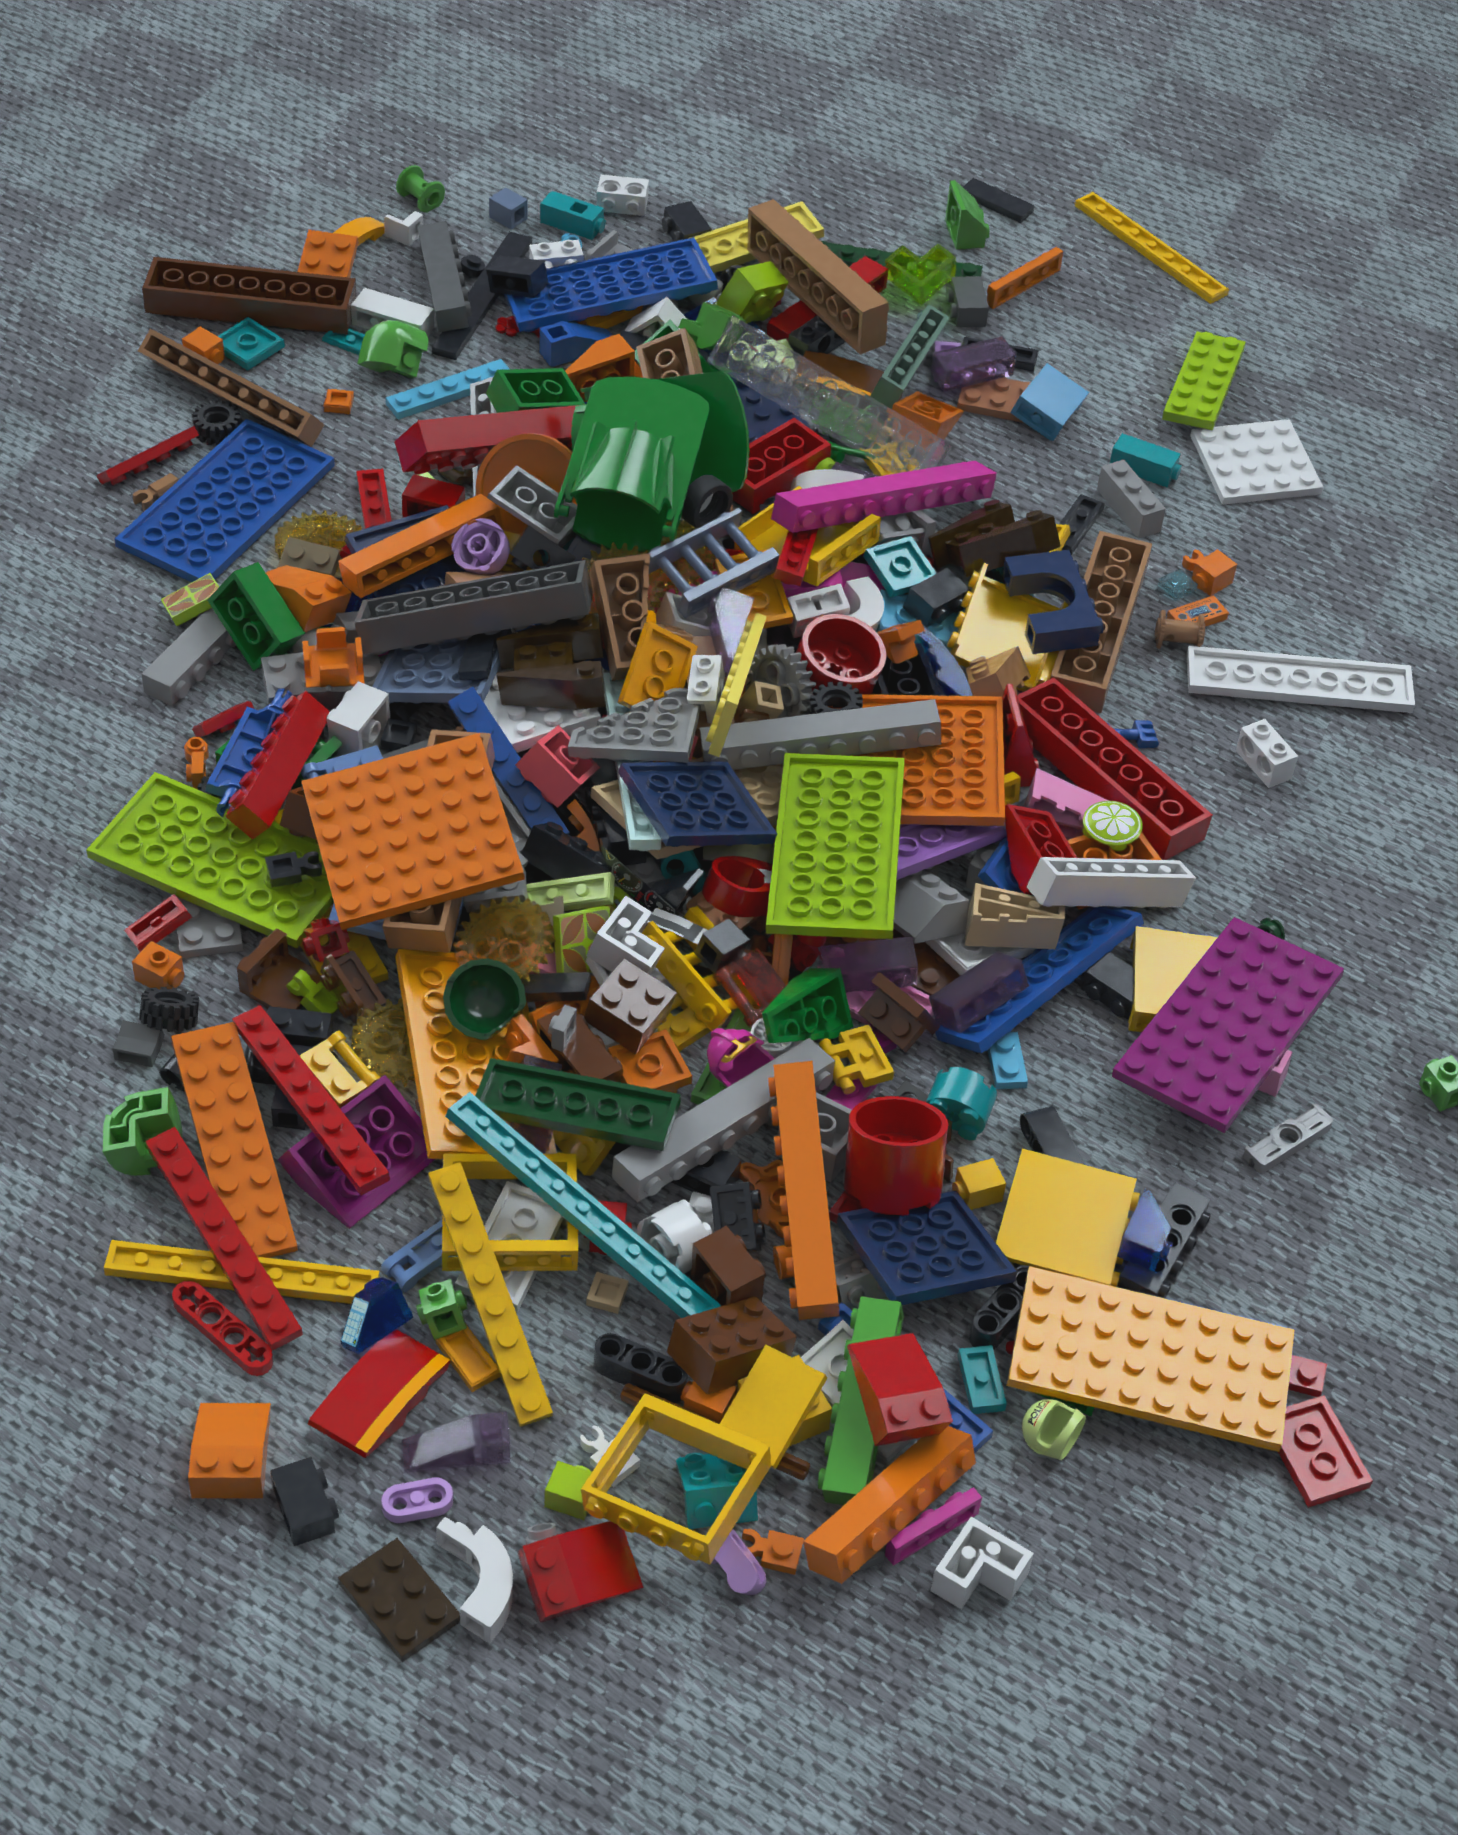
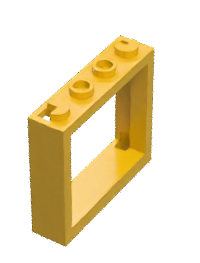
(516, 1254)
(696, 1432)

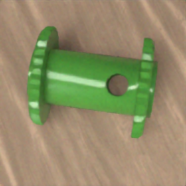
(412, 182)

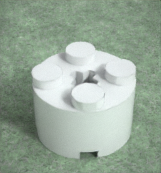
(674, 1232)

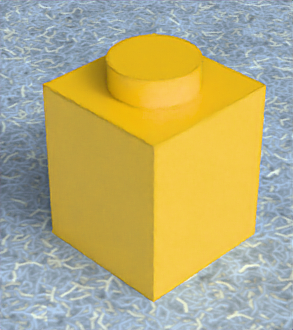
(980, 1184)

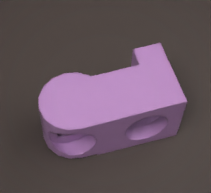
(740, 1565)

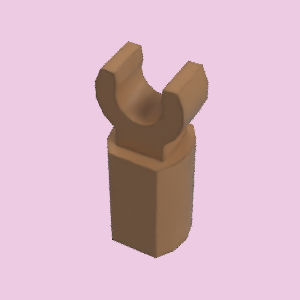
(154, 491)

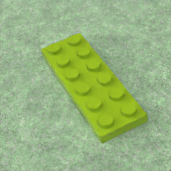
(1204, 380)

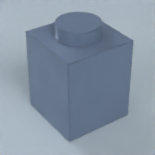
(508, 208)

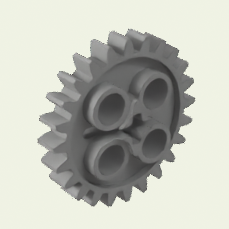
(783, 668)

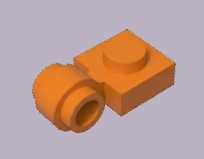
(196, 753)

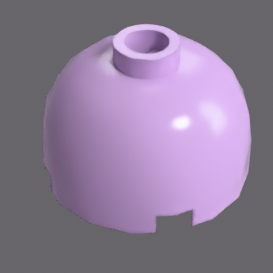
(481, 547)

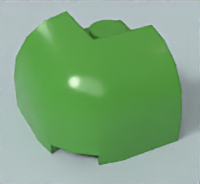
(709, 325)
(393, 347)
(133, 1123)

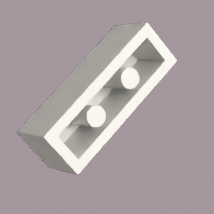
(376, 307)

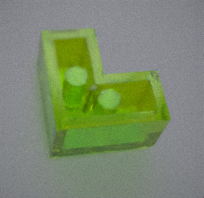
(923, 275)

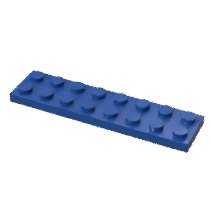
(1049, 971)

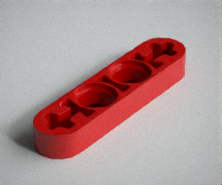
(226, 1325)

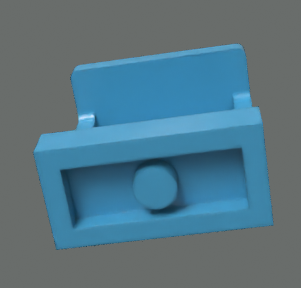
(1049, 402)

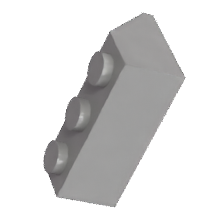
(534, 505)
(928, 908)

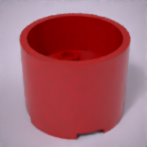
(842, 651)
(895, 1154)

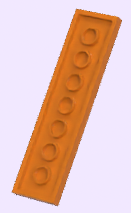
(234, 1136)

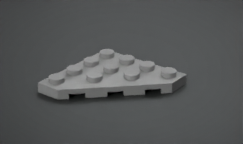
(647, 733)

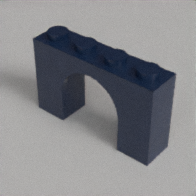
(1055, 575)

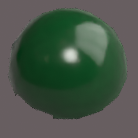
(483, 997)

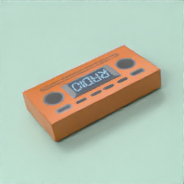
(1209, 607)

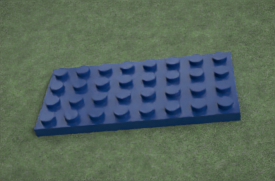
(616, 284)
(225, 502)

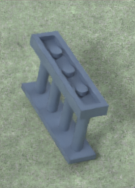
(735, 578)

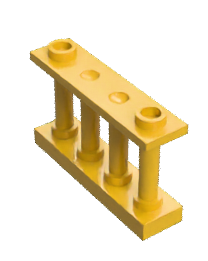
(686, 980)

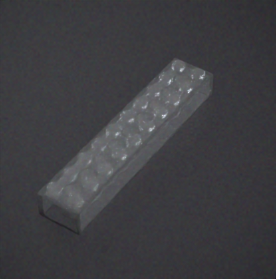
(825, 400)

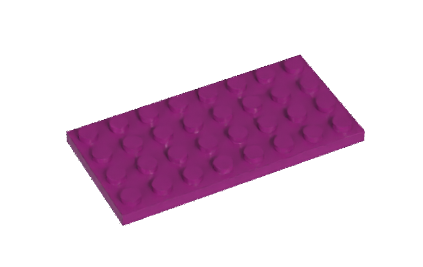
(1228, 1024)

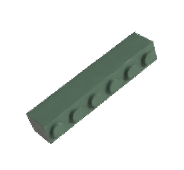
(909, 356)

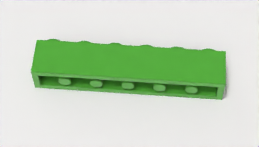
(852, 1447)

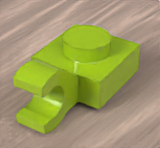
(315, 995)

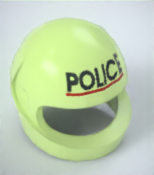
(1052, 1428)

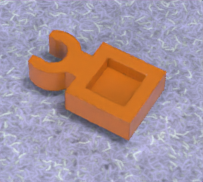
(778, 1550)

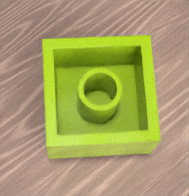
(754, 291)

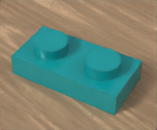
(981, 1379)

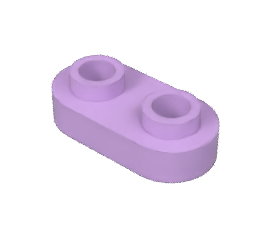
(416, 1498)

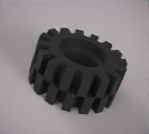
(215, 412)
(835, 695)
(169, 1009)

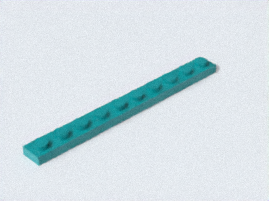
(579, 1207)

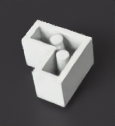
(654, 318)
(623, 938)
(982, 1558)

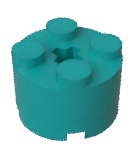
(963, 1100)

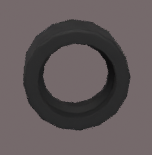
(698, 493)

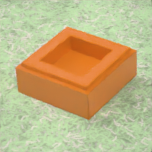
(338, 401)

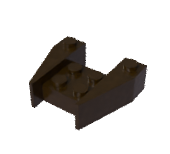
(991, 536)
(547, 669)

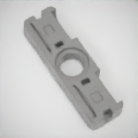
(1303, 1128)

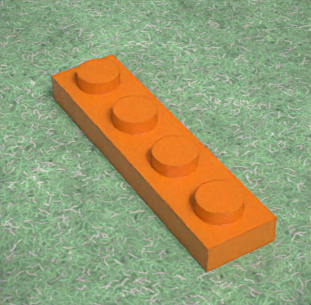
(1024, 277)

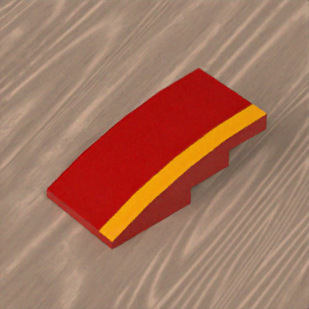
(379, 1393)

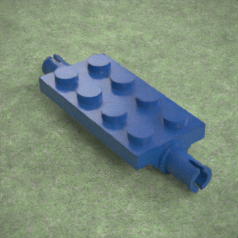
(242, 748)

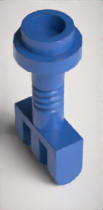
(1142, 732)

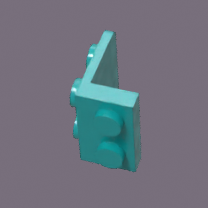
(707, 1487)

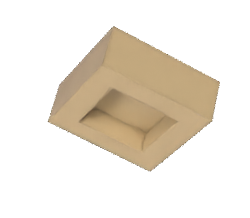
(607, 1292)

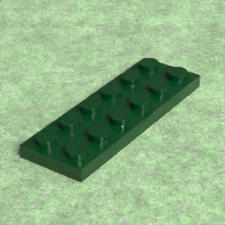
(579, 1104)

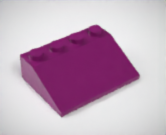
(390, 1131)

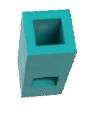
(572, 215)
(1147, 459)

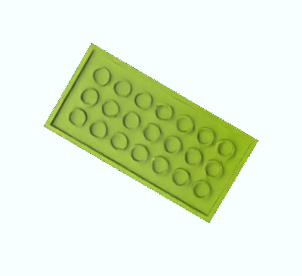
(836, 846)
(184, 847)

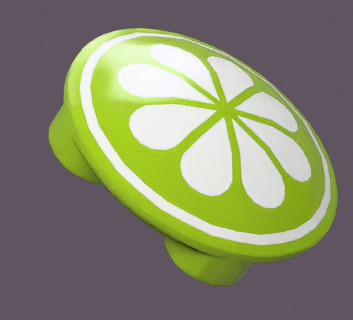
(1112, 824)

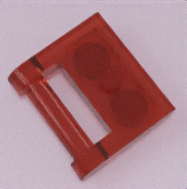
(759, 980)

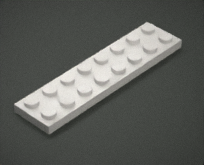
(1300, 679)

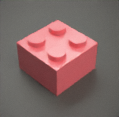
(553, 770)

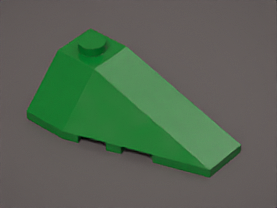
(809, 1007)

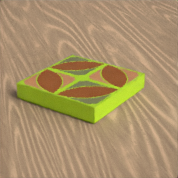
(190, 599)
(574, 937)

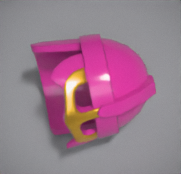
(735, 1054)

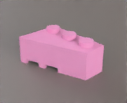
(1062, 800)

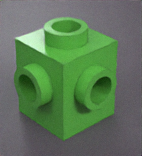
(1441, 1082)
(442, 1308)

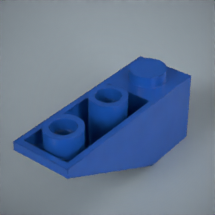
(568, 341)

